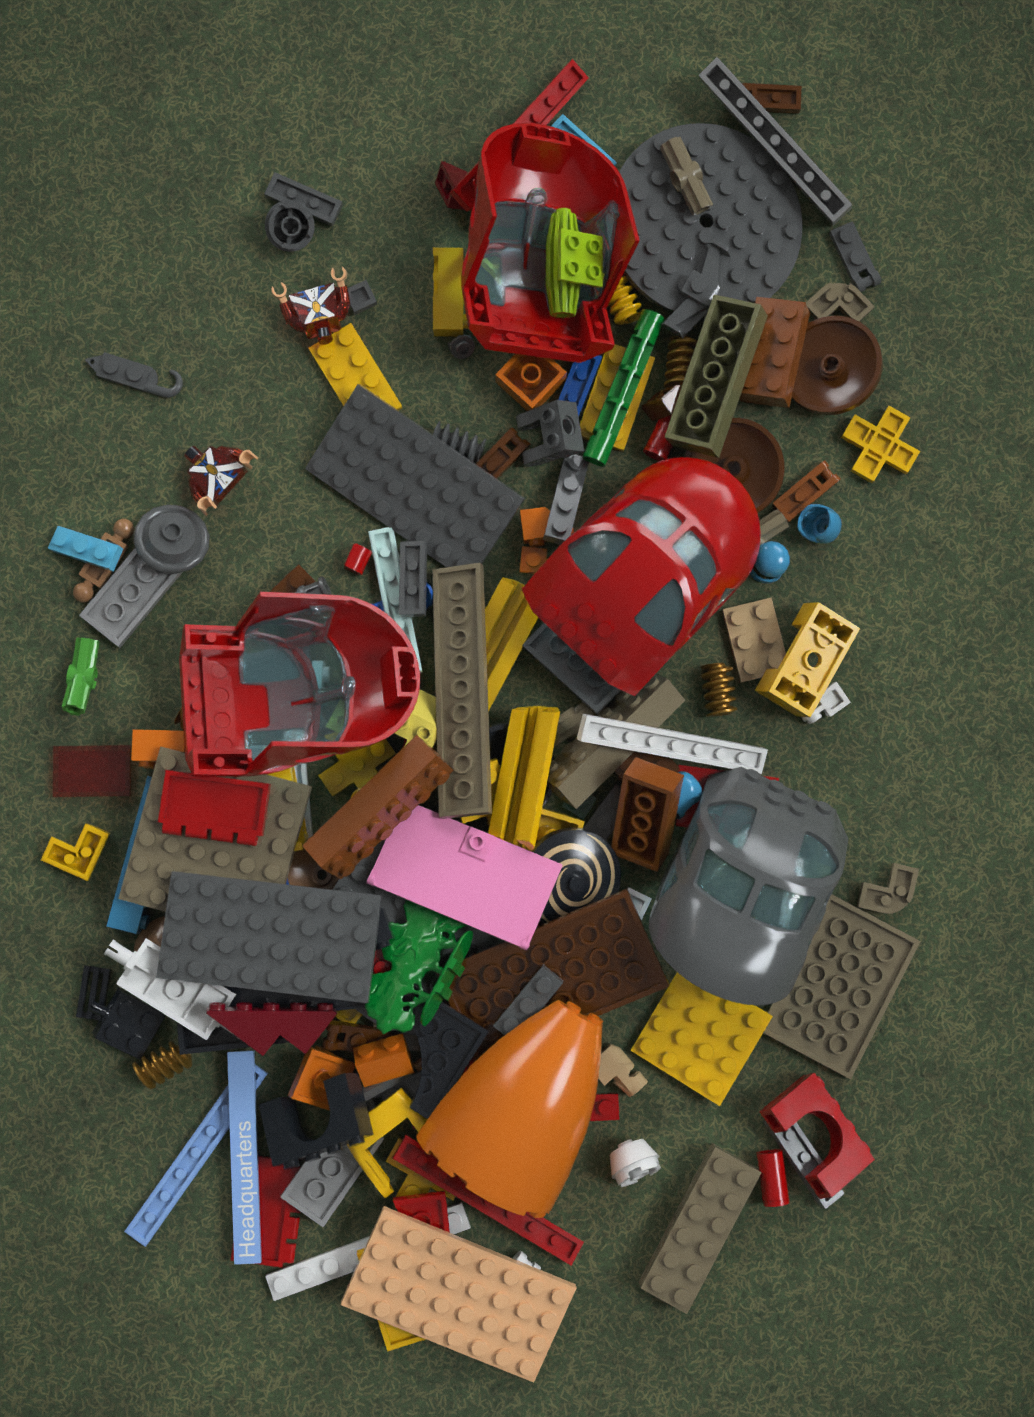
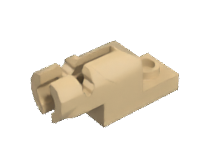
(617, 1066)

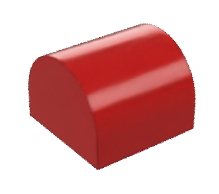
(357, 559)

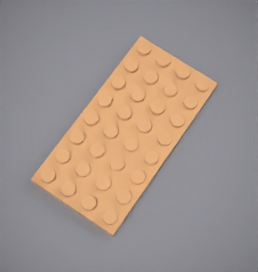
(458, 1294)

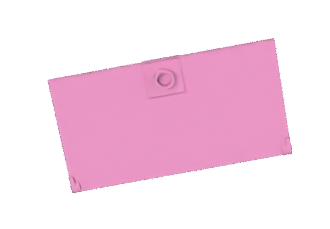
(466, 875)

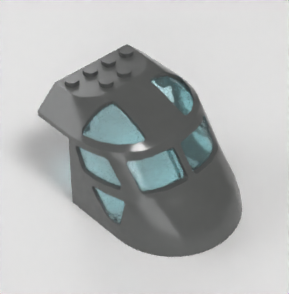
(748, 887)

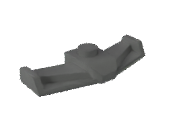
(700, 290)

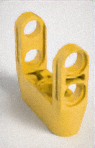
(383, 1119)

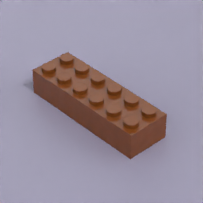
(378, 808)

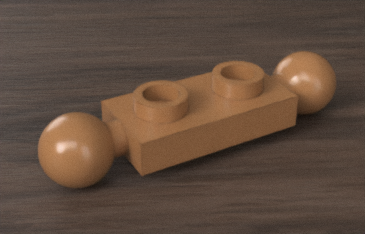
(96, 575)

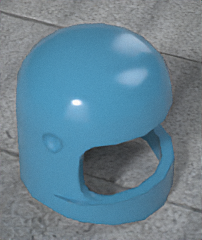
(771, 561)
(690, 794)

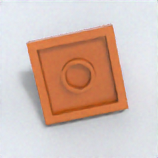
(315, 1068)

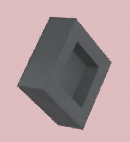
(361, 297)

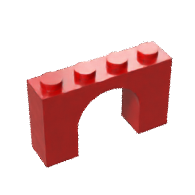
(847, 1151)

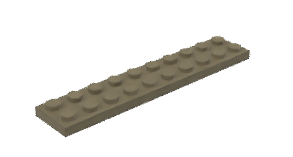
(462, 690)

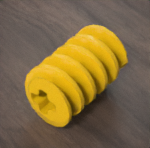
(622, 304)

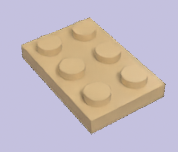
(754, 638)

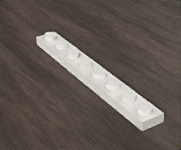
(670, 743)
(338, 1261)

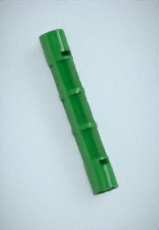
(623, 388)

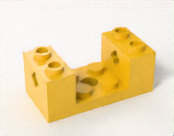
(797, 684)

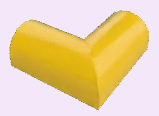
(82, 857)

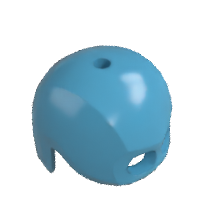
(813, 522)

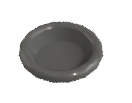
(171, 539)

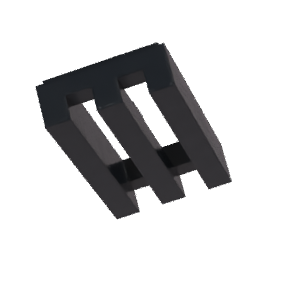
(84, 987)

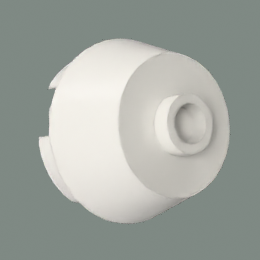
(633, 1162)

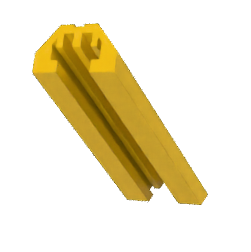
(507, 629)
(524, 775)

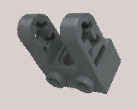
(559, 431)

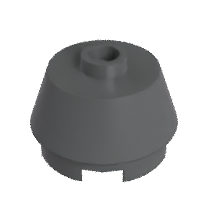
(289, 225)

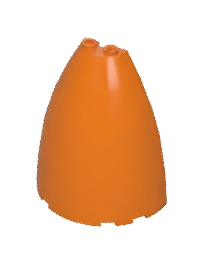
(521, 1111)

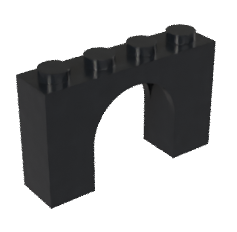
(347, 1124)

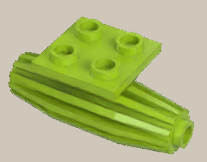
(571, 261)

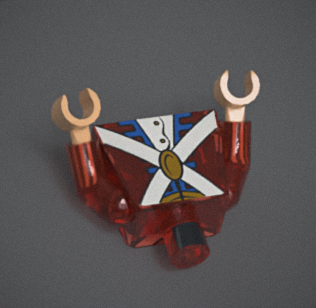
(317, 310)
(215, 473)

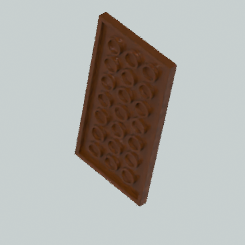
(594, 950)

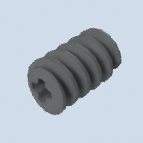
(466, 447)

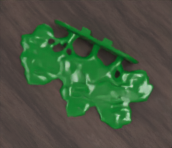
(412, 956)

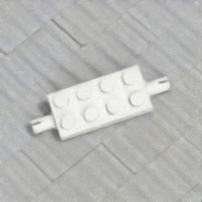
(177, 999)

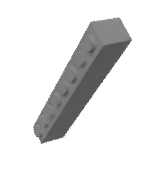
(775, 141)

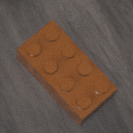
(777, 353)
(646, 813)

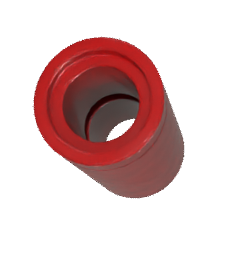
(657, 445)
(773, 1178)

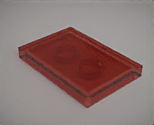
(92, 771)

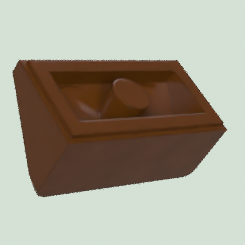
(662, 403)

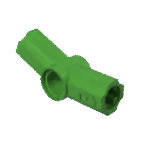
(81, 676)

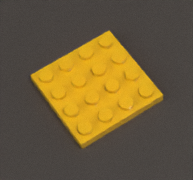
(700, 1038)

